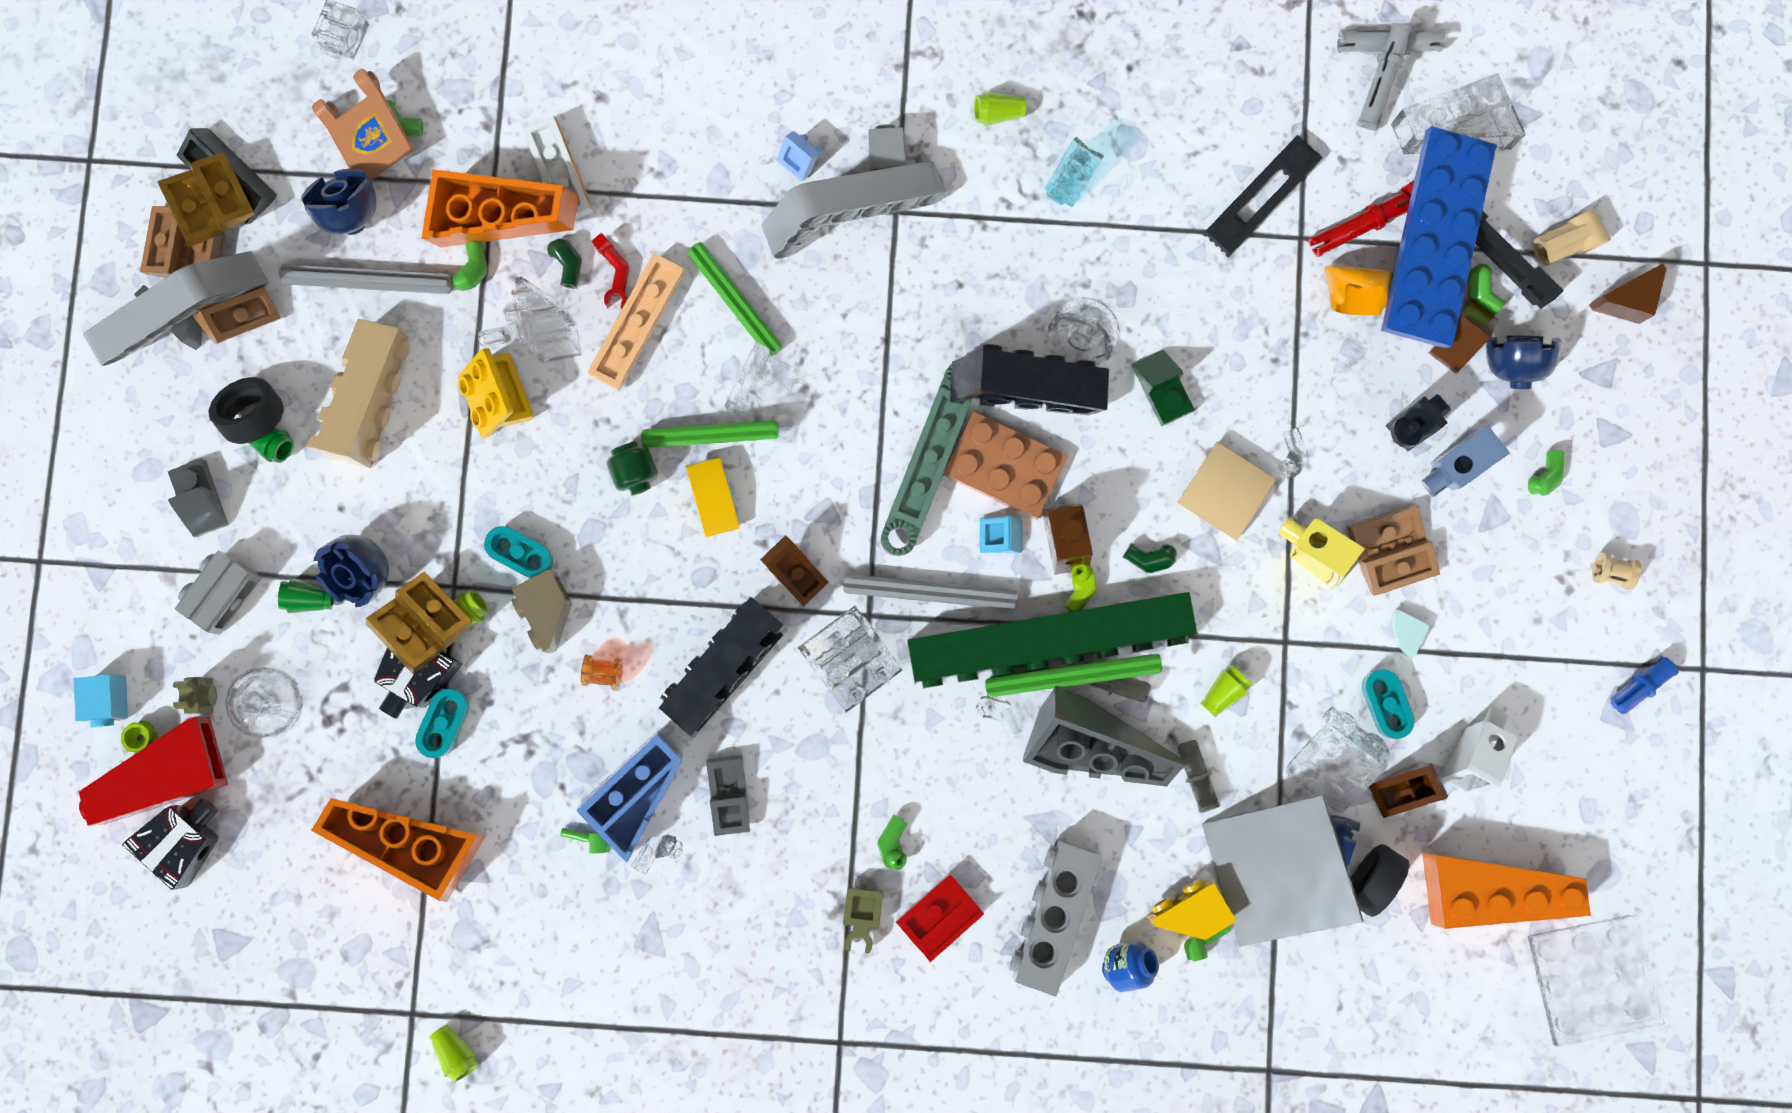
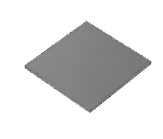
(1282, 871)

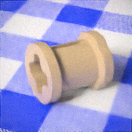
(1616, 571)

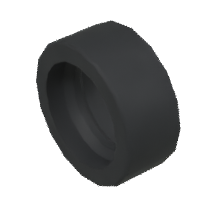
(238, 396)
(1379, 879)

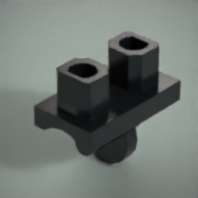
(1418, 422)

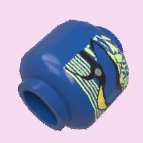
(1130, 966)

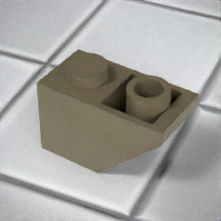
(545, 608)

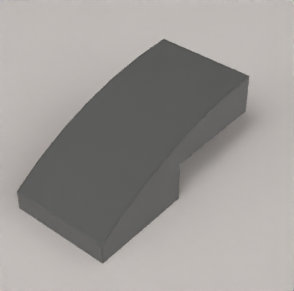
(728, 795)

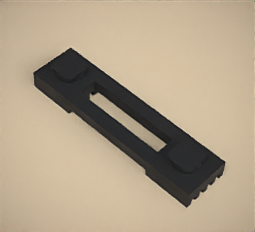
(1230, 229)
(1534, 282)

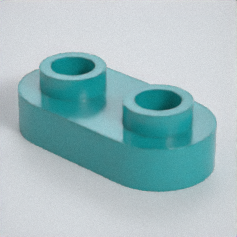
(519, 553)
(1390, 702)
(442, 722)

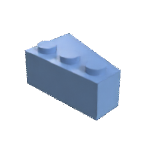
(629, 796)

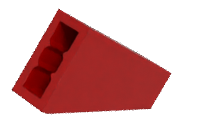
(162, 773)

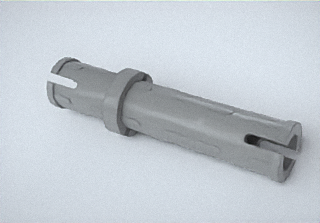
(1376, 40)
(1389, 63)

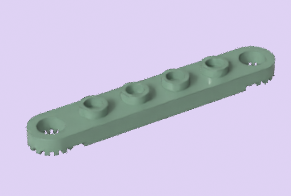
(925, 468)

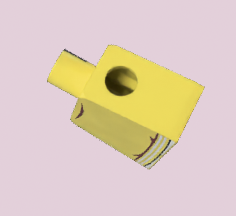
(1333, 557)

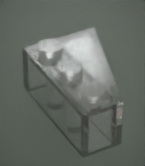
(1473, 110)

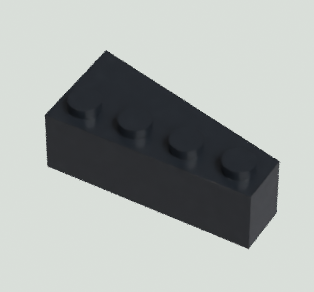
(1029, 381)
(722, 667)

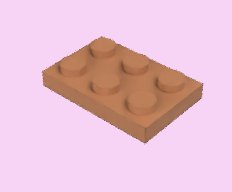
(1005, 465)

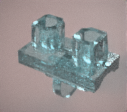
(1073, 173)

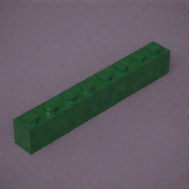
(1052, 638)

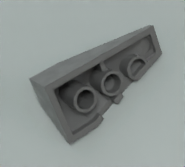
(1087, 738)

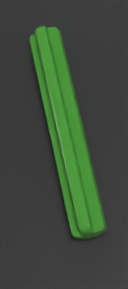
(733, 297)
(710, 434)

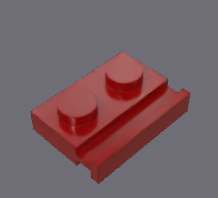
(939, 917)

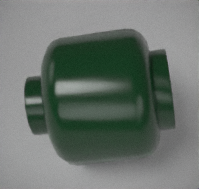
(632, 468)

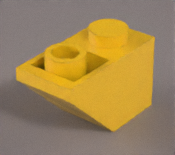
(1196, 913)

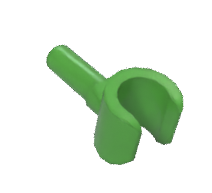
(596, 842)
(1196, 949)

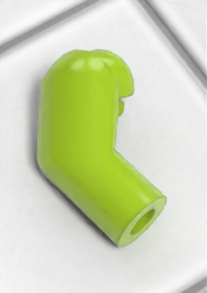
(1083, 585)

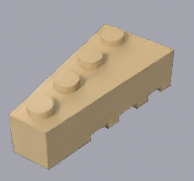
(362, 395)

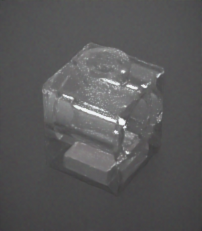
(339, 30)

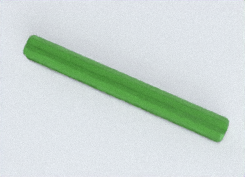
(1074, 675)

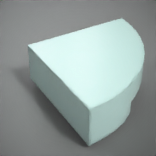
(1408, 632)

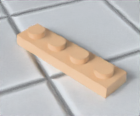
(636, 322)

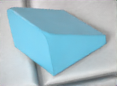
(1001, 535)

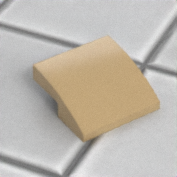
(1227, 490)

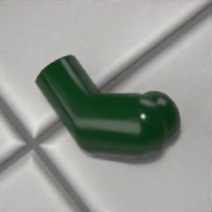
(570, 260)
(1151, 561)

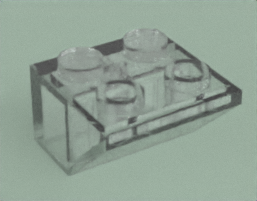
(546, 324)
(850, 658)

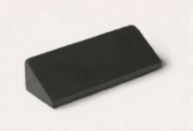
(204, 143)

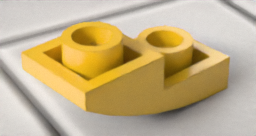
(712, 497)

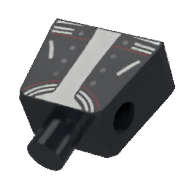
(412, 688)
(175, 843)

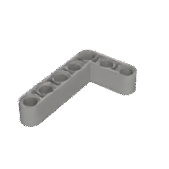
(848, 199)
(173, 302)

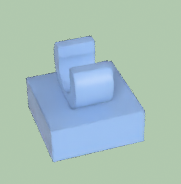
(798, 155)

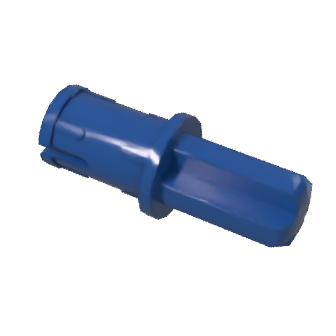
(1644, 685)

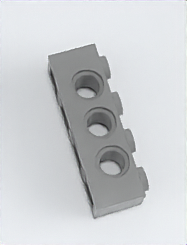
(1048, 973)

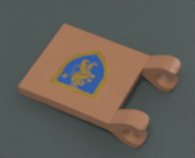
(369, 131)

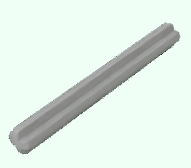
(366, 279)
(930, 591)

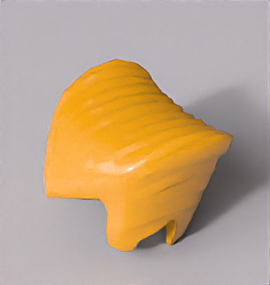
(1358, 289)

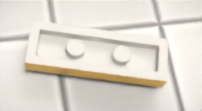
(555, 160)

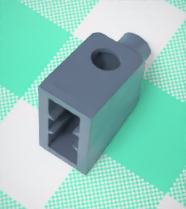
(1475, 455)

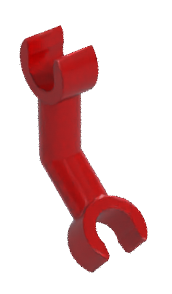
(620, 265)

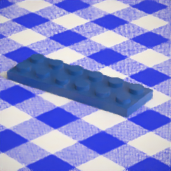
(1439, 237)

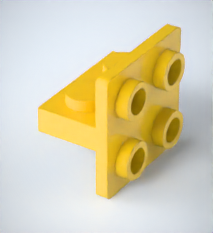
(493, 392)

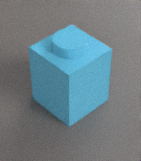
(100, 699)

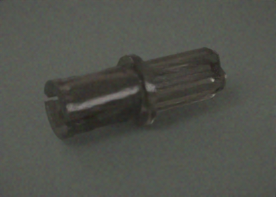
(1126, 687)
(1198, 776)

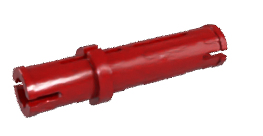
(1373, 217)

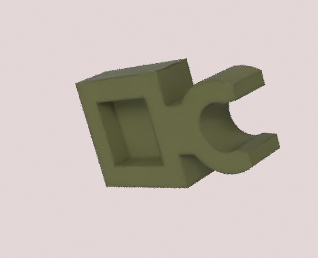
(196, 695)
(862, 912)

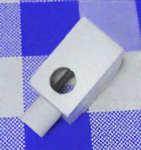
(1481, 755)

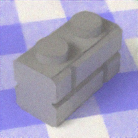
(217, 592)

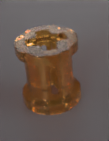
(601, 672)

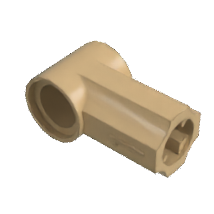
(1578, 235)

